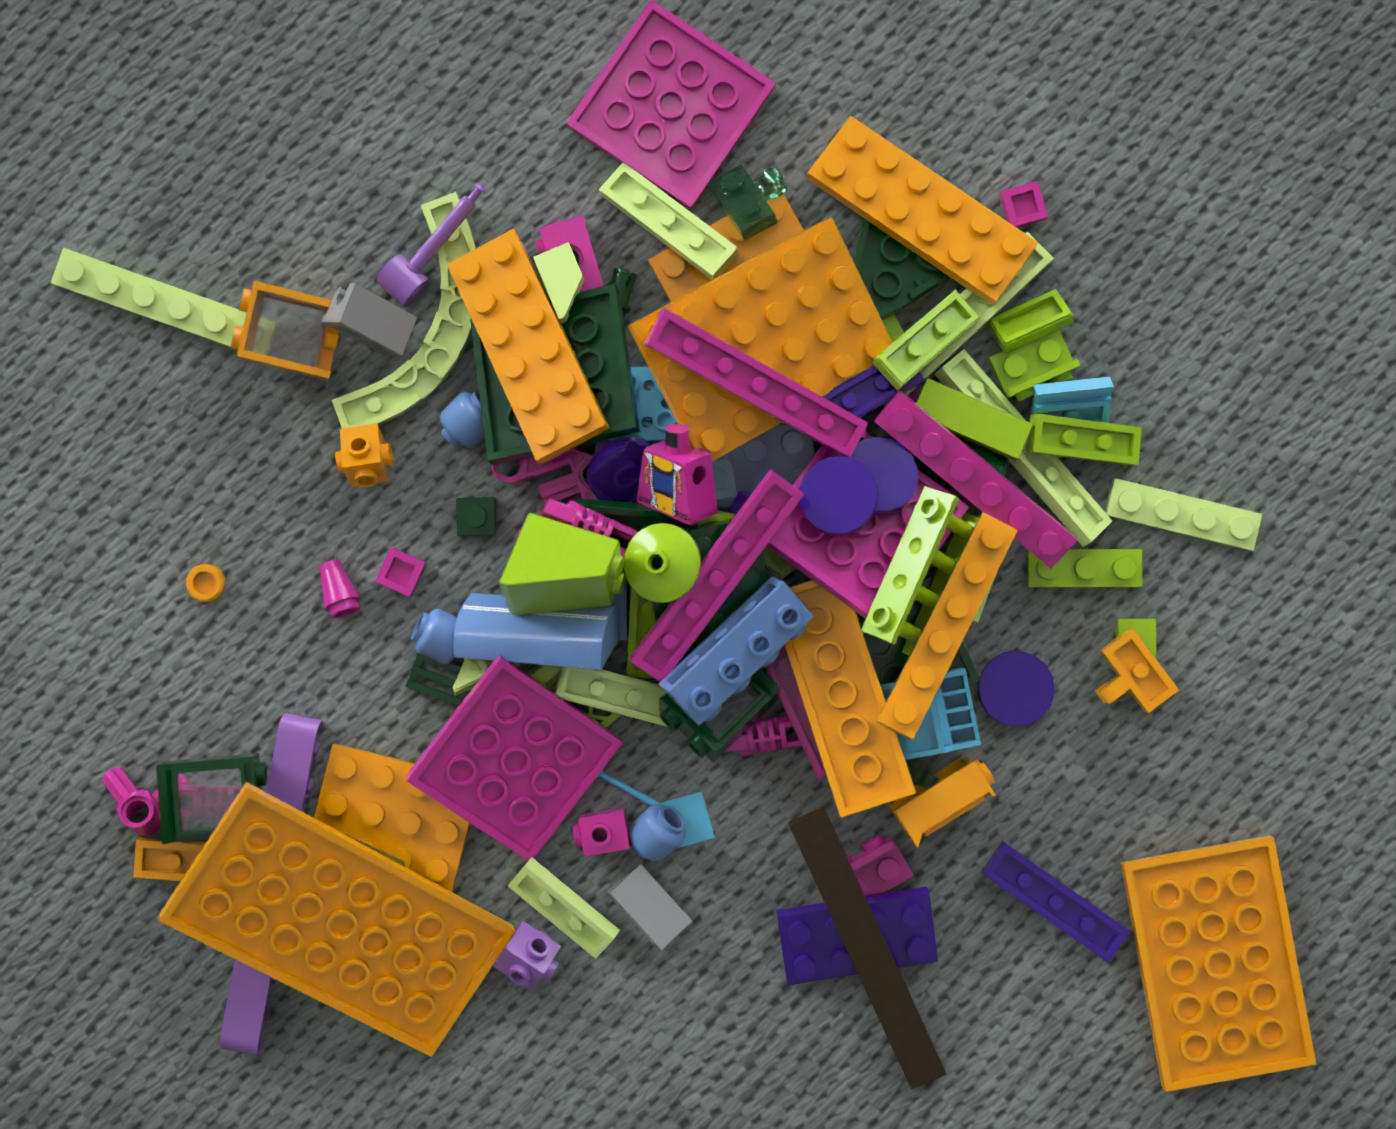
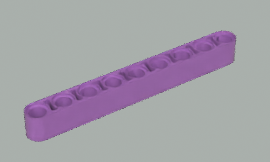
(290, 782)

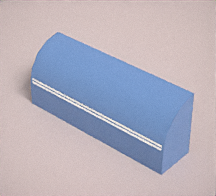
(548, 638)

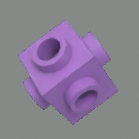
(528, 957)

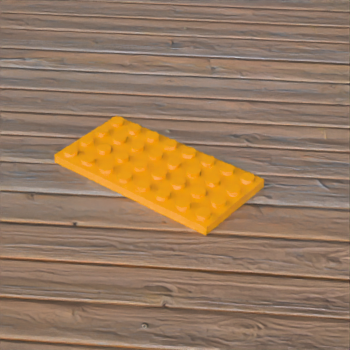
(336, 920)

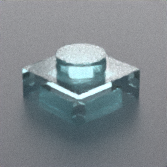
(724, 478)

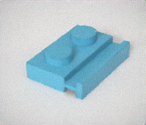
(1075, 399)

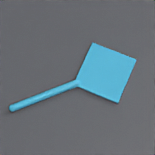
(691, 807)

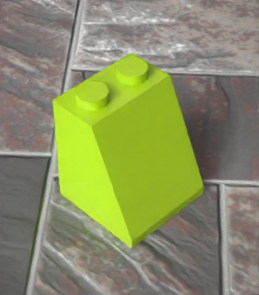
(561, 569)

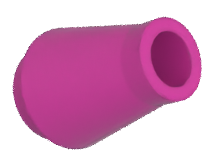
(338, 591)

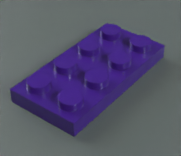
(816, 951)

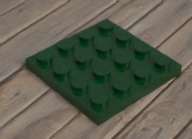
(600, 345)

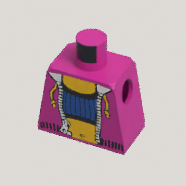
(677, 478)

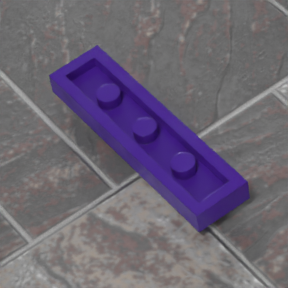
(1055, 901)

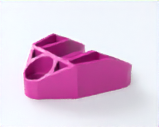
(560, 487)

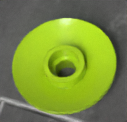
(679, 567)

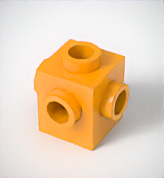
(364, 455)

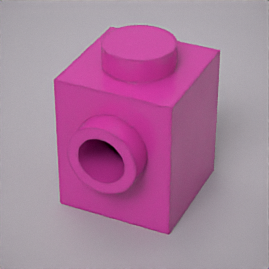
(602, 832)

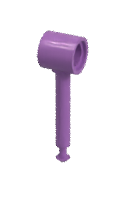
(405, 277)

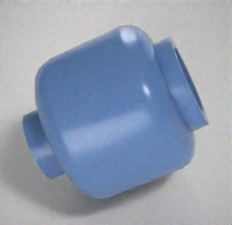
(463, 420)
(435, 636)
(657, 832)

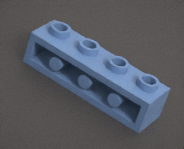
(737, 650)

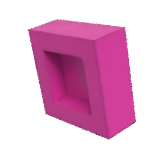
(1023, 205)
(401, 572)

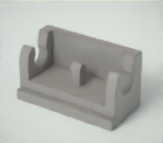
(370, 320)
(649, 907)

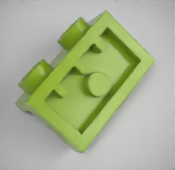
(1033, 364)

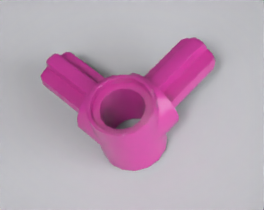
(131, 800)

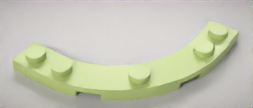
(441, 346)

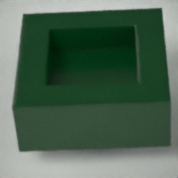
(476, 516)

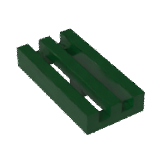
(417, 670)

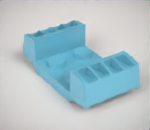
(948, 722)

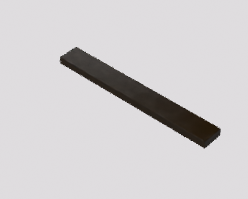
(867, 947)

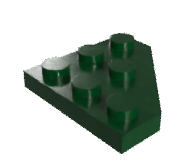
(892, 271)

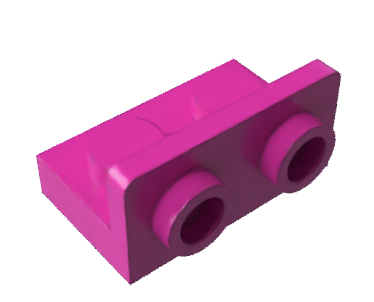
(880, 865)

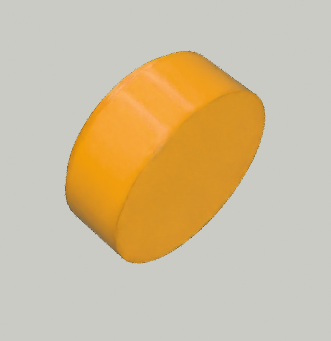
(205, 583)

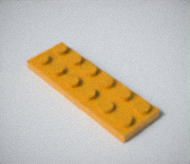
(921, 210)
(527, 347)
(843, 705)

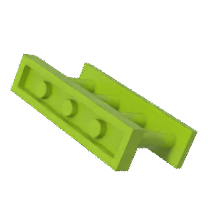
(910, 564)

